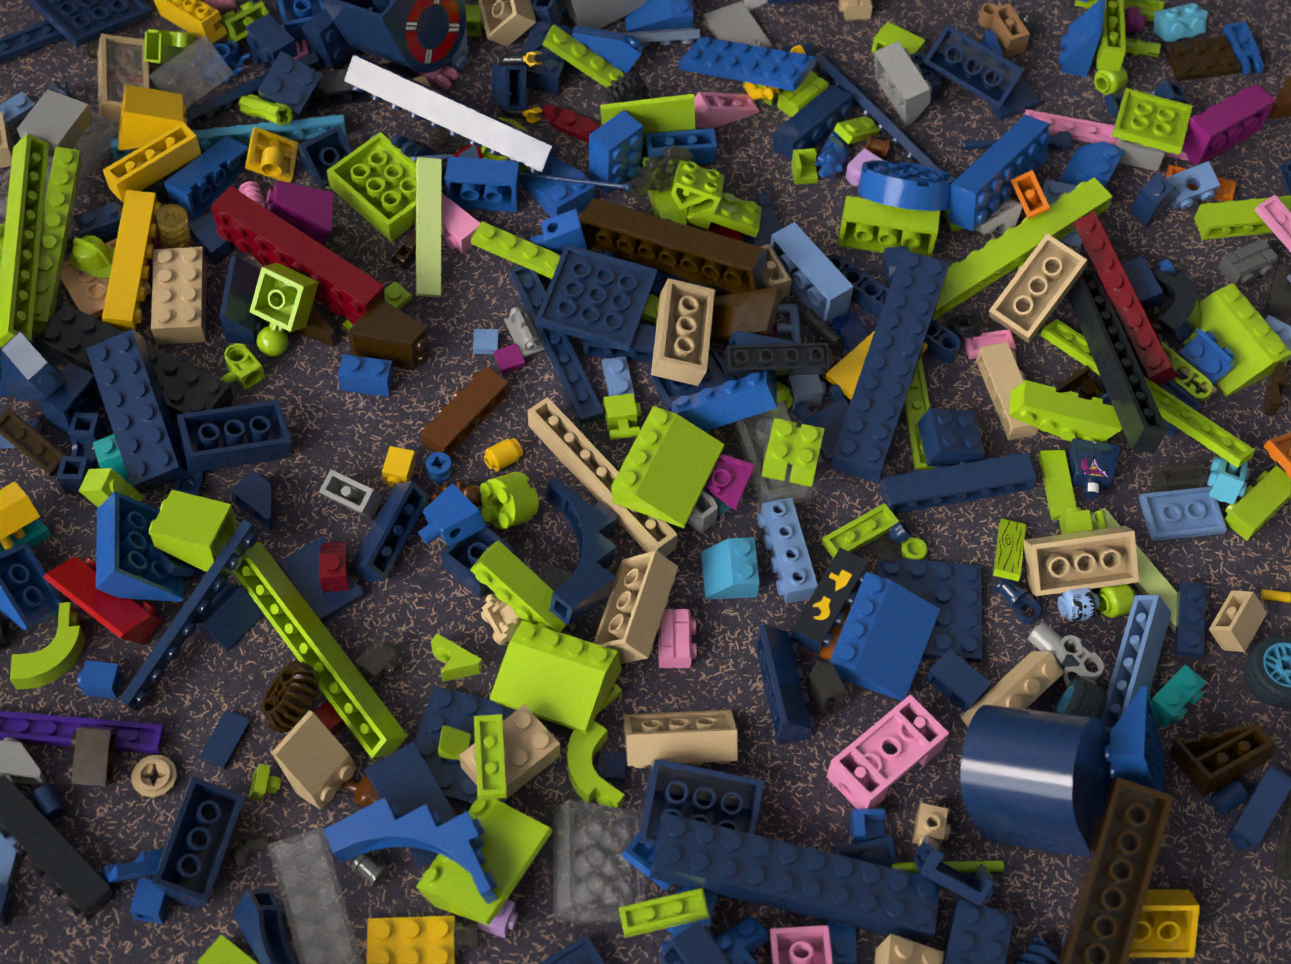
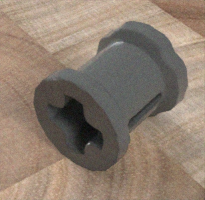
(370, 869)

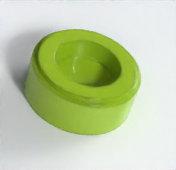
(914, 549)

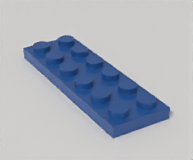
(747, 63)

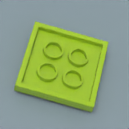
(1152, 121)

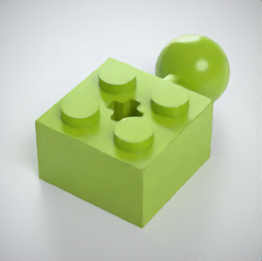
(284, 301)

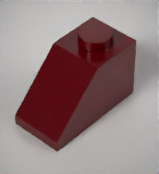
(334, 566)

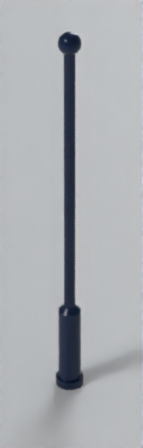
(627, 186)

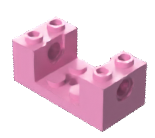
(866, 771)

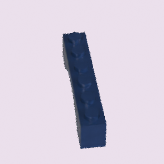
(263, 926)

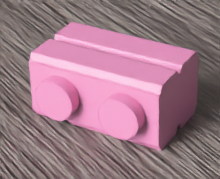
(675, 639)

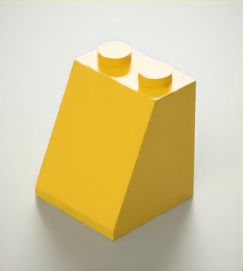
(147, 115)

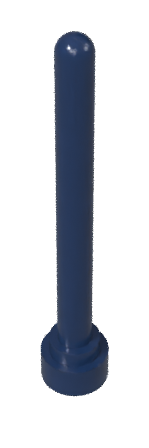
(1060, 140)

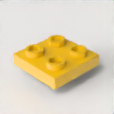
(271, 155)

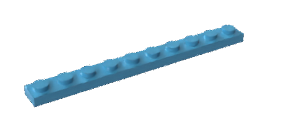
(296, 130)

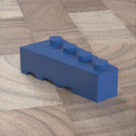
(207, 177)

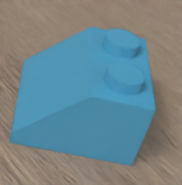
(730, 569)

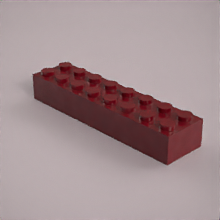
(274, 240)

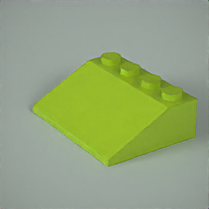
(656, 114)
(378, 185)
(1245, 334)
(666, 468)
(556, 676)
(509, 850)

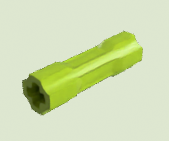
(273, 112)

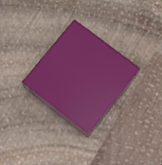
(509, 358)

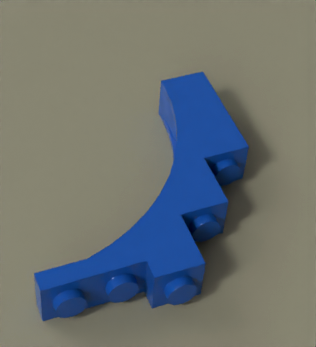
(385, 827)

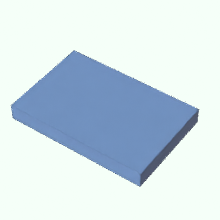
(1182, 513)

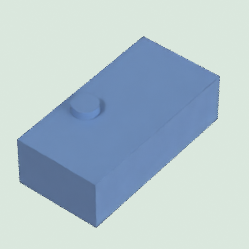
(812, 273)

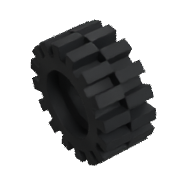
(626, 89)

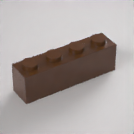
(465, 412)

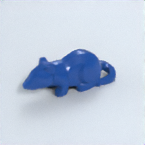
(832, 156)

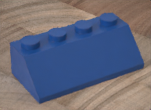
(729, 401)

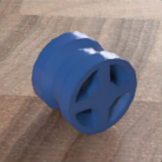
(434, 471)

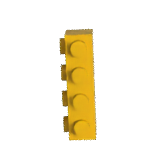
(152, 161)

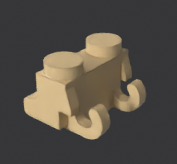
(501, 618)

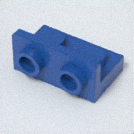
(1208, 357)

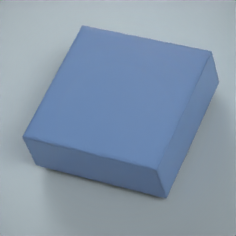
(485, 341)

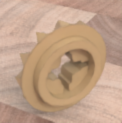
(146, 768)

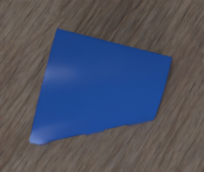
(144, 865)

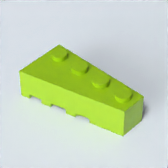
(1063, 413)

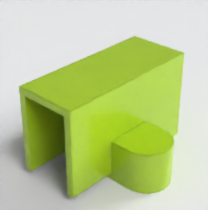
(164, 45)

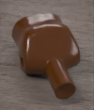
(363, 791)

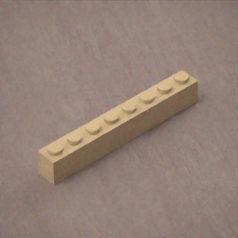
(596, 475)

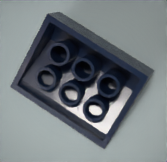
(699, 796)

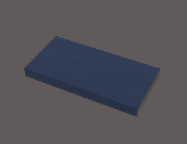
(409, 784)

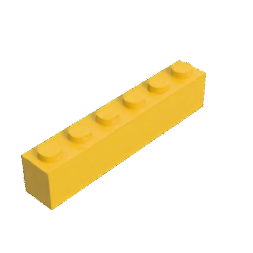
(131, 260)

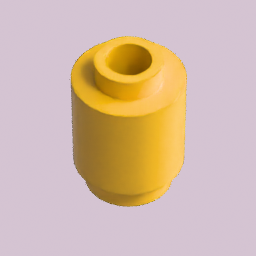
(503, 454)

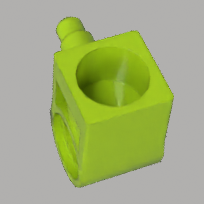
(245, 371)

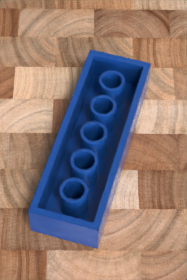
(989, 178)

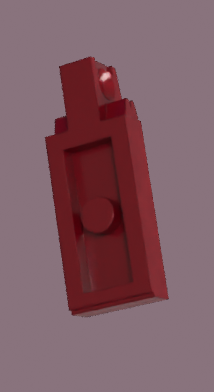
(569, 122)

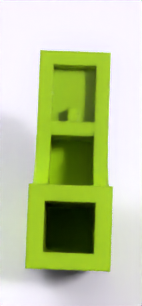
(56, 659)
(582, 775)

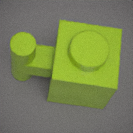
(621, 416)
(1078, 521)

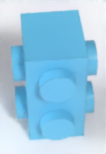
(1180, 22)
(1227, 480)

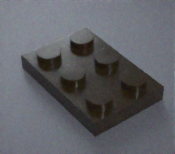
(1202, 58)

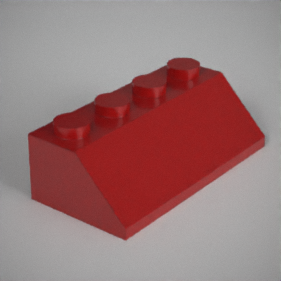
(123, 616)

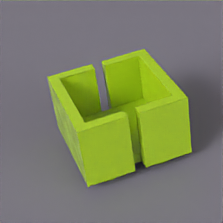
(794, 447)

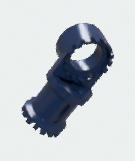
(1018, 599)

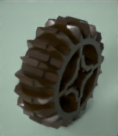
(289, 696)

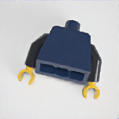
(509, 85)

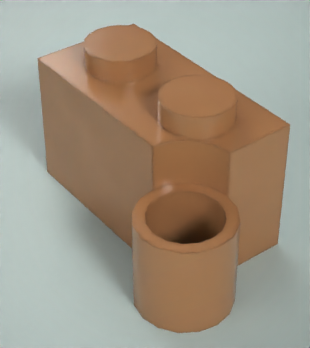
(1007, 27)

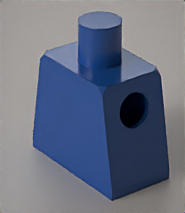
(561, 231)
(451, 518)

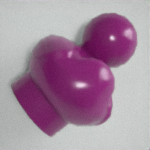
(1133, 19)

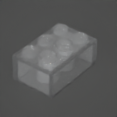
(192, 71)

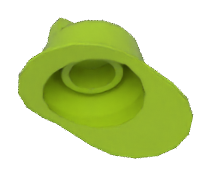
(92, 256)

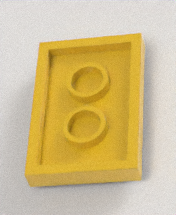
(411, 940)

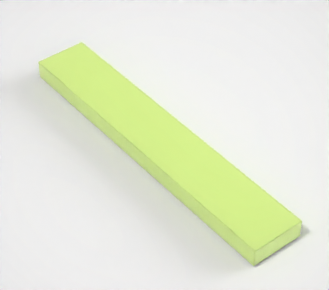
(428, 227)
(1150, 579)

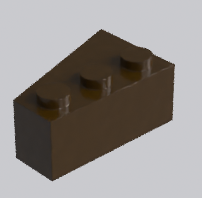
(1221, 757)

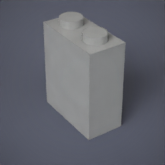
(57, 120)

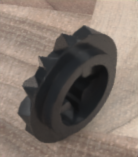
(966, 326)

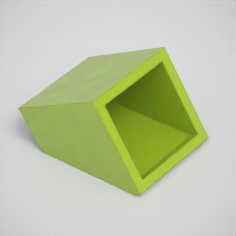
(193, 528)

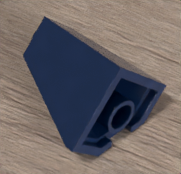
(27, 370)

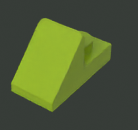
(460, 661)

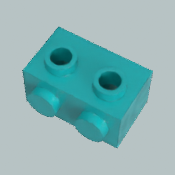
(1176, 695)

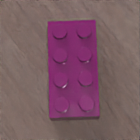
(1227, 124)

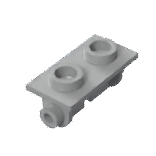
(523, 332)

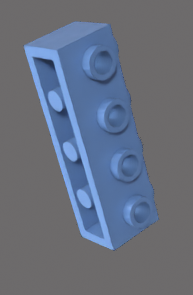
(788, 550)

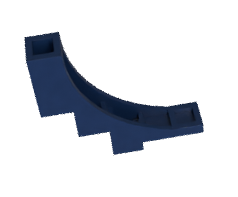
(592, 528)

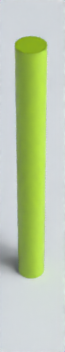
(962, 866)

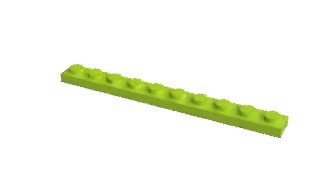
(533, 257)
(1170, 407)

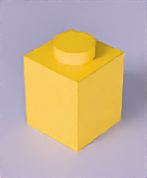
(398, 466)

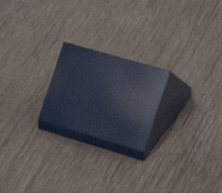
(323, 153)
(230, 617)

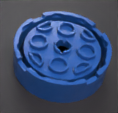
(905, 185)

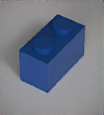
(366, 375)

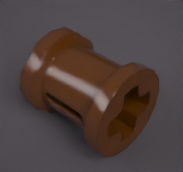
(878, 146)

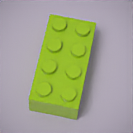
(877, 226)

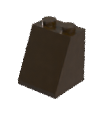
(389, 335)

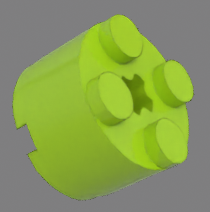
(508, 500)

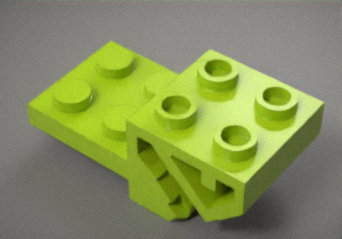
(703, 194)

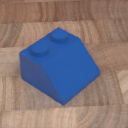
(1091, 161)

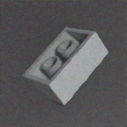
(902, 82)

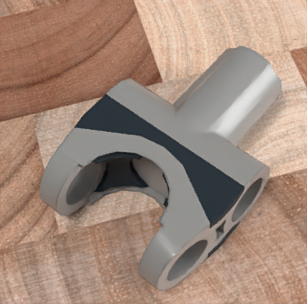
(1069, 652)

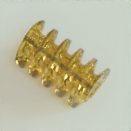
(173, 227)

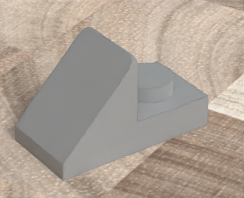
(1003, 218)

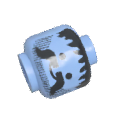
(1078, 604)

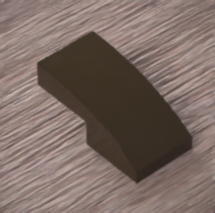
(1273, 390)

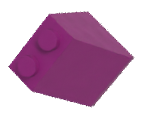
(303, 208)

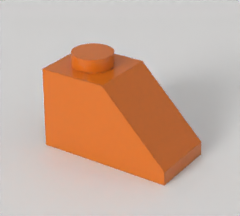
(1030, 194)

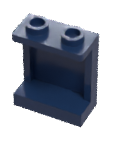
(972, 888)

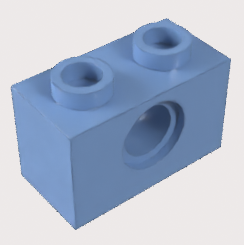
(1201, 177)

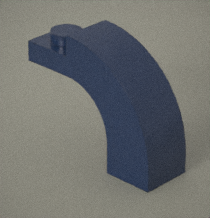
(1167, 90)

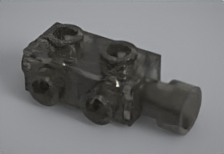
(663, 171)

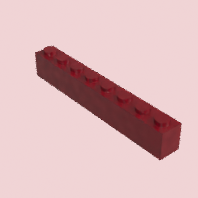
(1125, 299)

